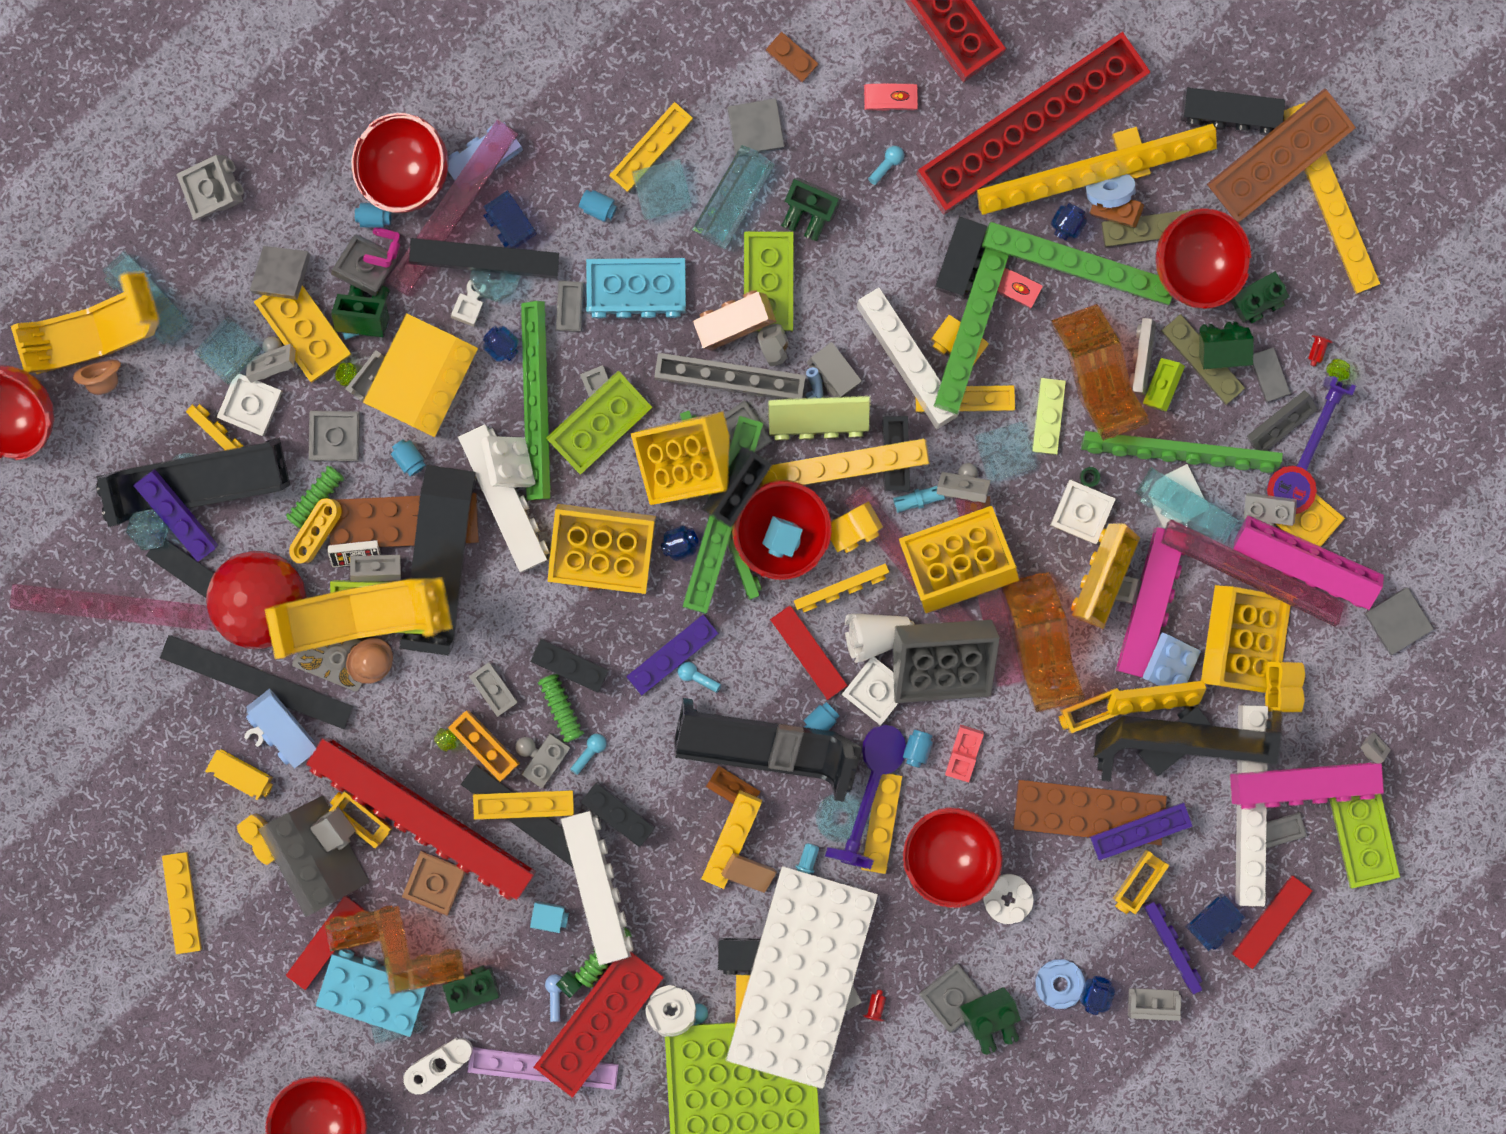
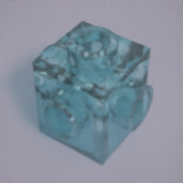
(147, 529)

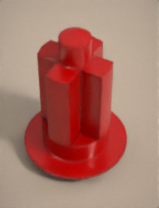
(1318, 349)
(876, 1006)

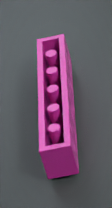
(1308, 562)
(1149, 612)
(1306, 784)

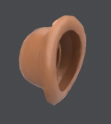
(98, 377)
(369, 660)

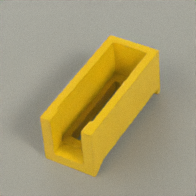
(1066, 719)
(240, 774)
(341, 801)
(1125, 904)

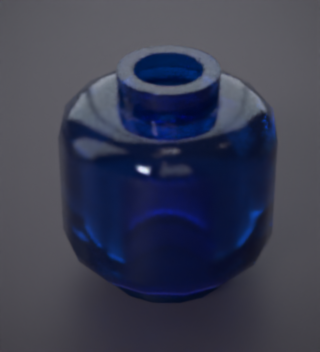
(1068, 221)
(500, 343)
(680, 543)
(1097, 995)

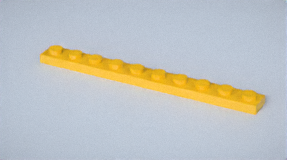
(1097, 169)

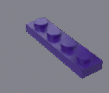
(176, 515)
(672, 655)
(1141, 831)
(1178, 955)

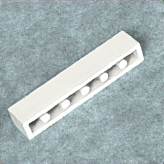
(904, 354)
(506, 506)
(596, 887)

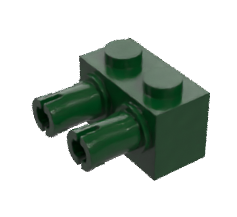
(813, 199)
(1259, 297)
(361, 314)
(1225, 347)
(472, 990)
(990, 1014)

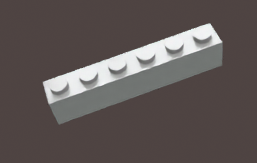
(729, 377)

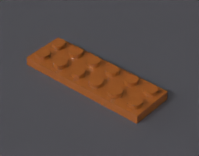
(1281, 155)
(387, 520)
(1079, 809)

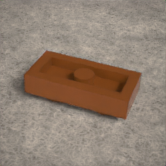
(791, 57)
(1126, 214)
(729, 785)

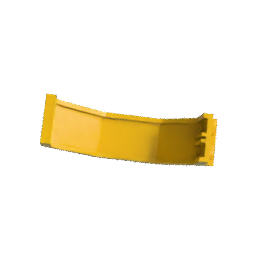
(89, 332)
(358, 614)

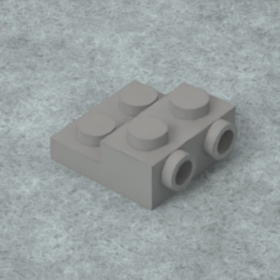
(210, 186)

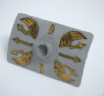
(329, 663)

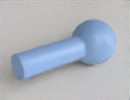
(550, 985)

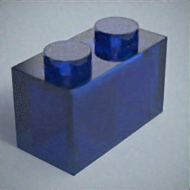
(509, 220)
(1215, 922)

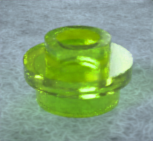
(1339, 369)
(345, 373)
(445, 739)

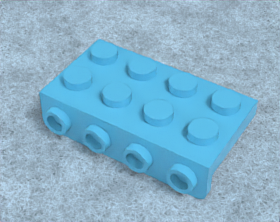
(636, 287)
(362, 992)

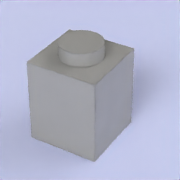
(333, 830)

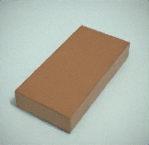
(748, 873)

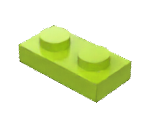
(1163, 384)

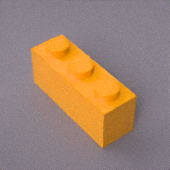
(484, 745)

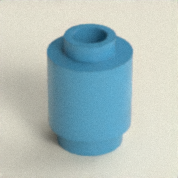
(598, 205)
(372, 216)
(408, 457)
(822, 718)
(918, 748)

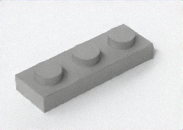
(1142, 356)

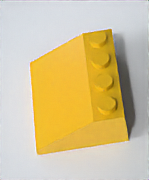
(420, 375)
(683, 458)
(601, 548)
(959, 559)
(1105, 575)
(1242, 638)

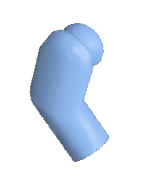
(816, 384)

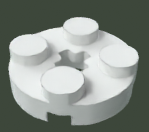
(1015, 911)
(666, 1024)

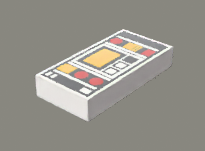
(341, 553)

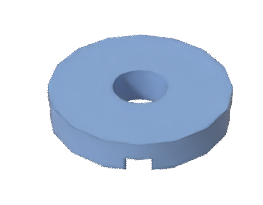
(1102, 191)
(1046, 977)

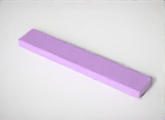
(521, 1066)

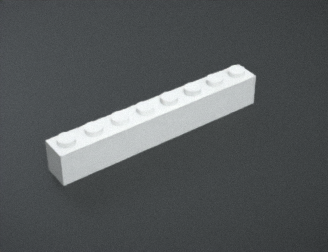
(1251, 824)

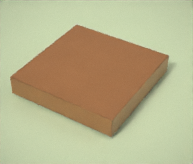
(434, 883)

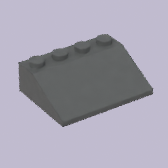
(944, 660)
(309, 870)

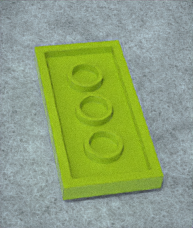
(770, 271)
(599, 422)
(1364, 840)

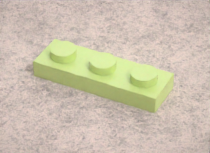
(1048, 416)

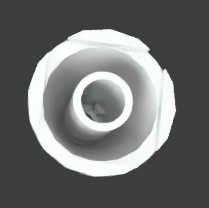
(871, 634)

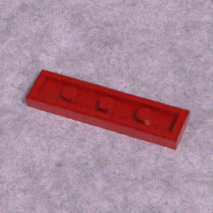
(808, 652)
(1271, 922)
(318, 950)

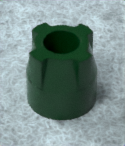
(1096, 476)
(569, 984)

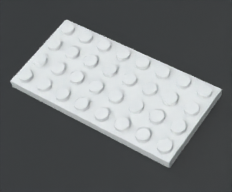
(802, 977)

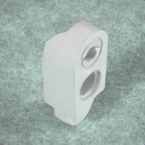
(455, 1055)

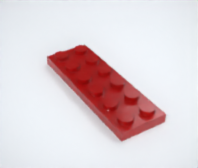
(598, 1023)

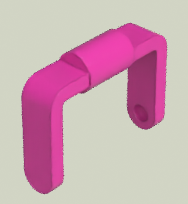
(392, 252)

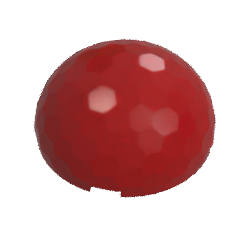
(400, 163)
(1203, 258)
(24, 413)
(792, 503)
(244, 590)
(952, 857)
(316, 1107)

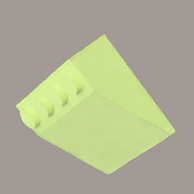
(819, 416)

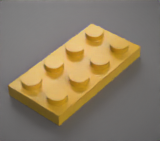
(307, 330)

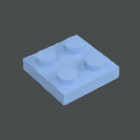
(1171, 662)

